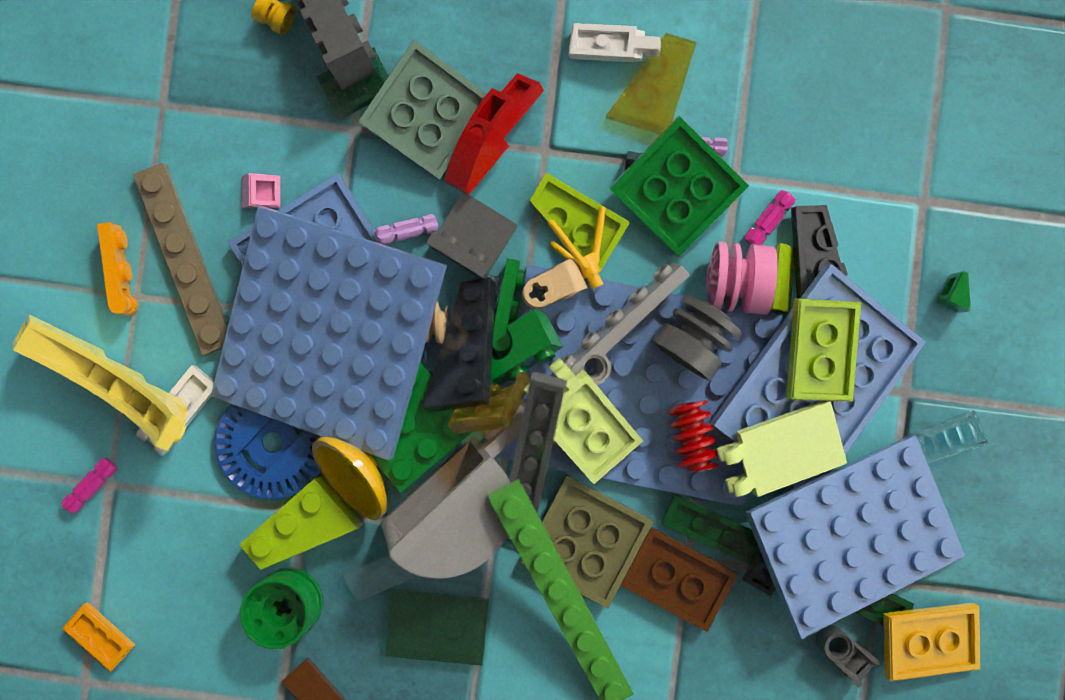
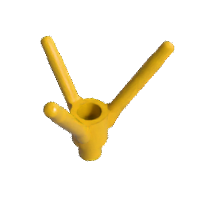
(587, 264)

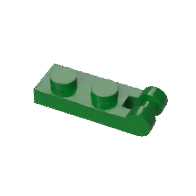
(507, 308)

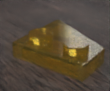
(497, 414)

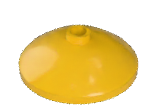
(351, 476)

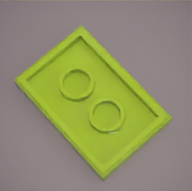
(823, 350)

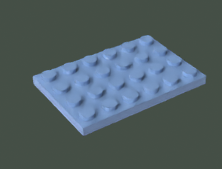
(883, 356)
(854, 535)

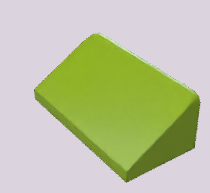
(785, 278)

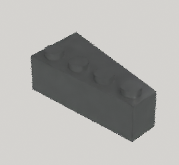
(338, 40)

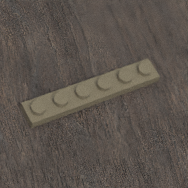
(183, 257)

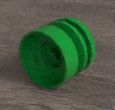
(264, 612)

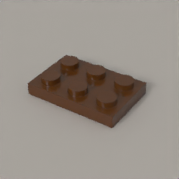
(679, 579)

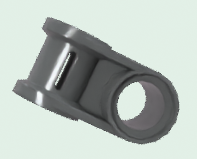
(849, 656)

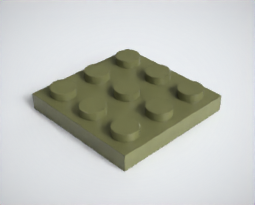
(594, 538)

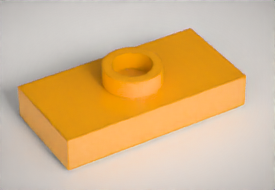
(98, 636)

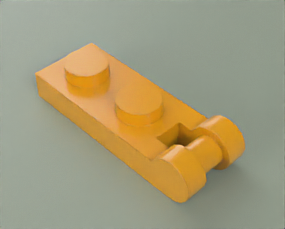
(116, 270)

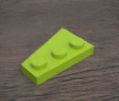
(578, 217)

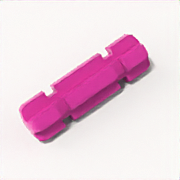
(770, 218)
(88, 485)

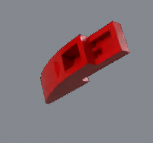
(484, 134)

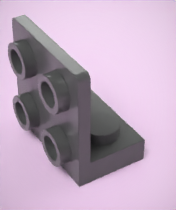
(472, 235)

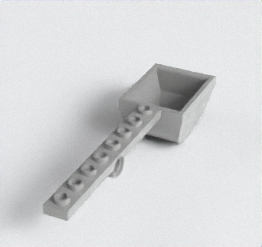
(448, 519)

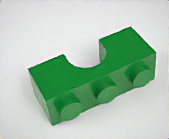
(532, 343)

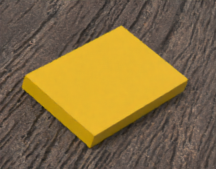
(931, 641)

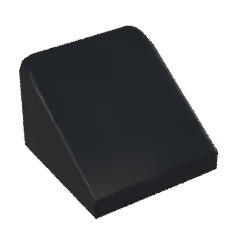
(759, 576)

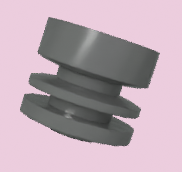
(697, 337)

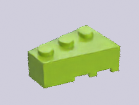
(301, 524)

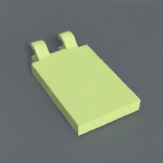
(590, 425)
(785, 450)

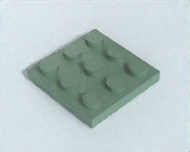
(422, 109)

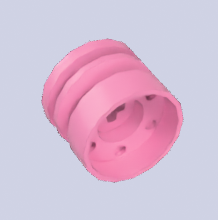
(747, 278)

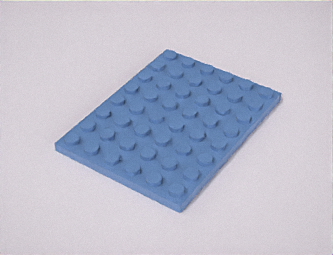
(649, 383)

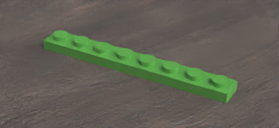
(559, 591)

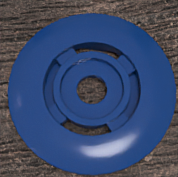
(286, 469)

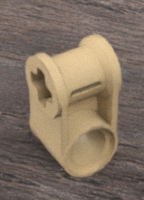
(559, 283)

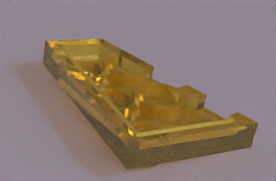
(656, 88)

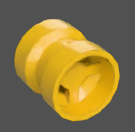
(274, 13)

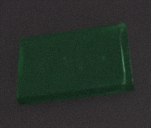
(437, 627)

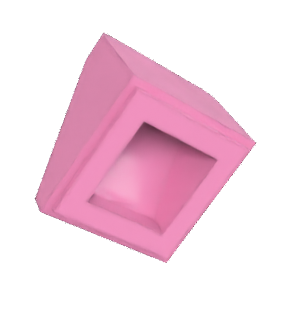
(260, 191)

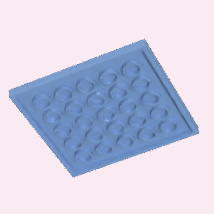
(327, 331)

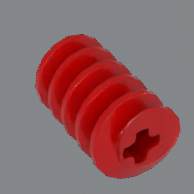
(693, 437)

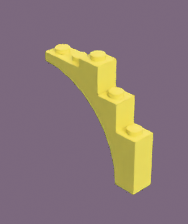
(149, 407)

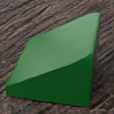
(956, 293)

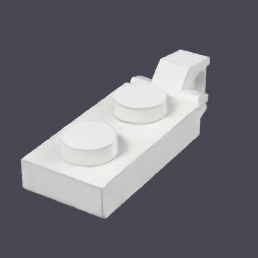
(611, 43)

